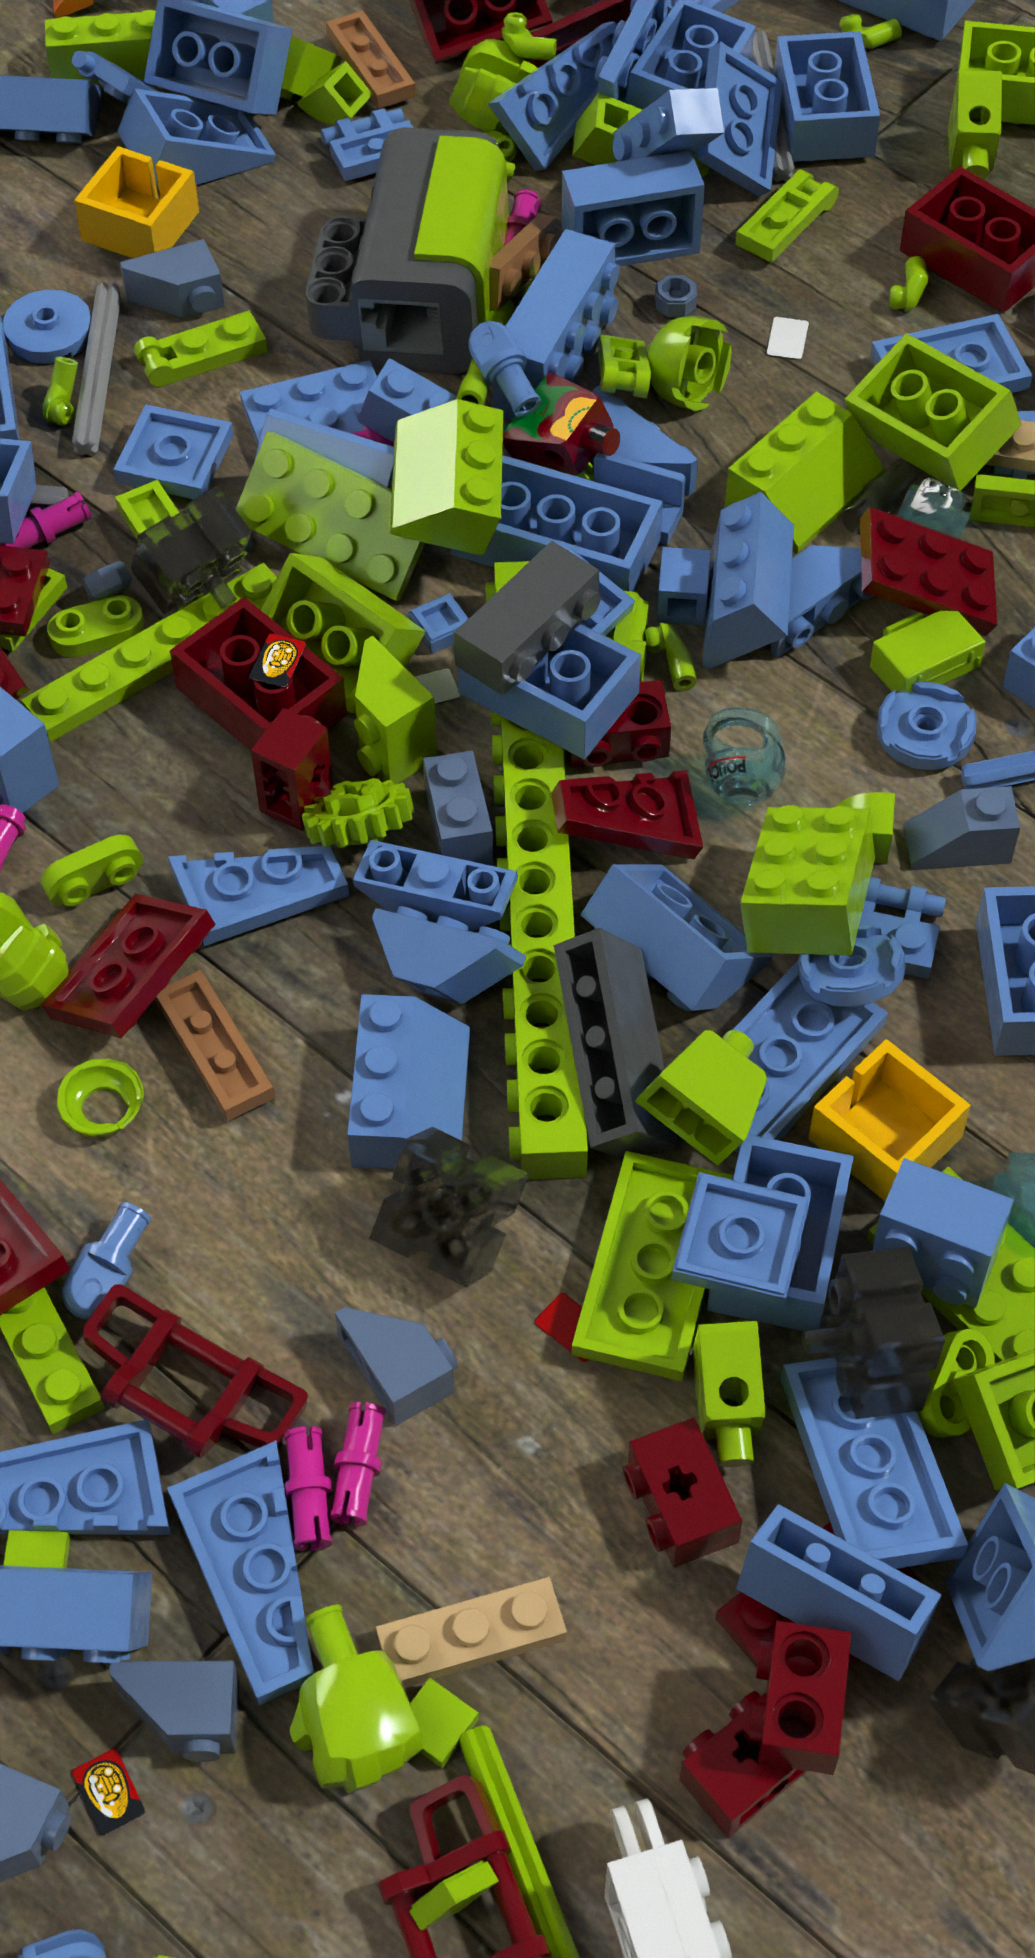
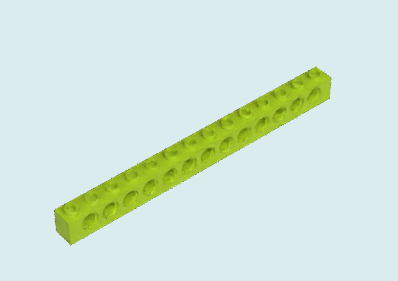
(529, 775)

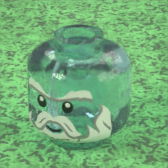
(936, 507)

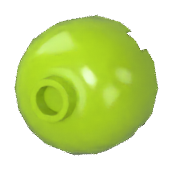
(689, 361)

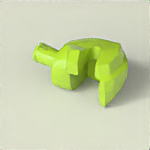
(485, 75)
(29, 958)
(352, 1710)

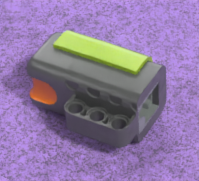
(419, 263)

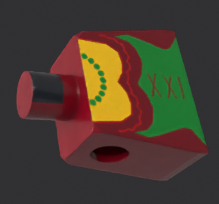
(564, 428)

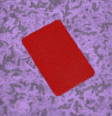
(561, 1321)

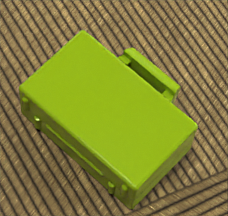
(926, 650)

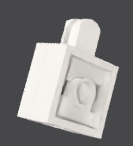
(659, 1894)

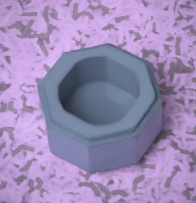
(675, 296)
(107, 581)

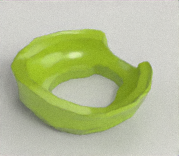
(94, 1077)

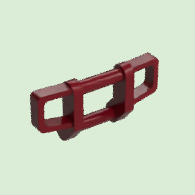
(167, 1329)
(405, 1886)

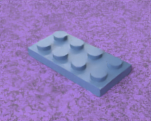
(801, 1049)
(873, 1473)

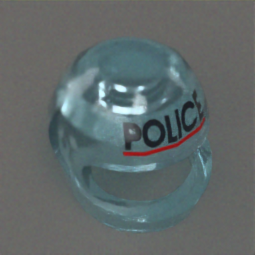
(743, 773)

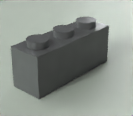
(527, 618)

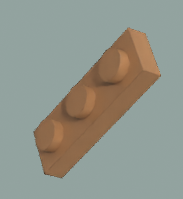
(371, 59)
(521, 259)
(214, 1045)

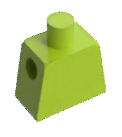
(974, 142)
(709, 1093)
(729, 1369)

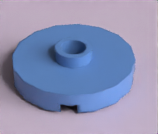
(47, 326)
(929, 708)
(857, 979)

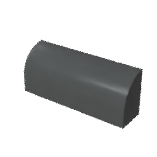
(612, 1041)

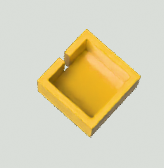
(123, 209)
(894, 1116)

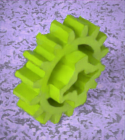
(358, 813)

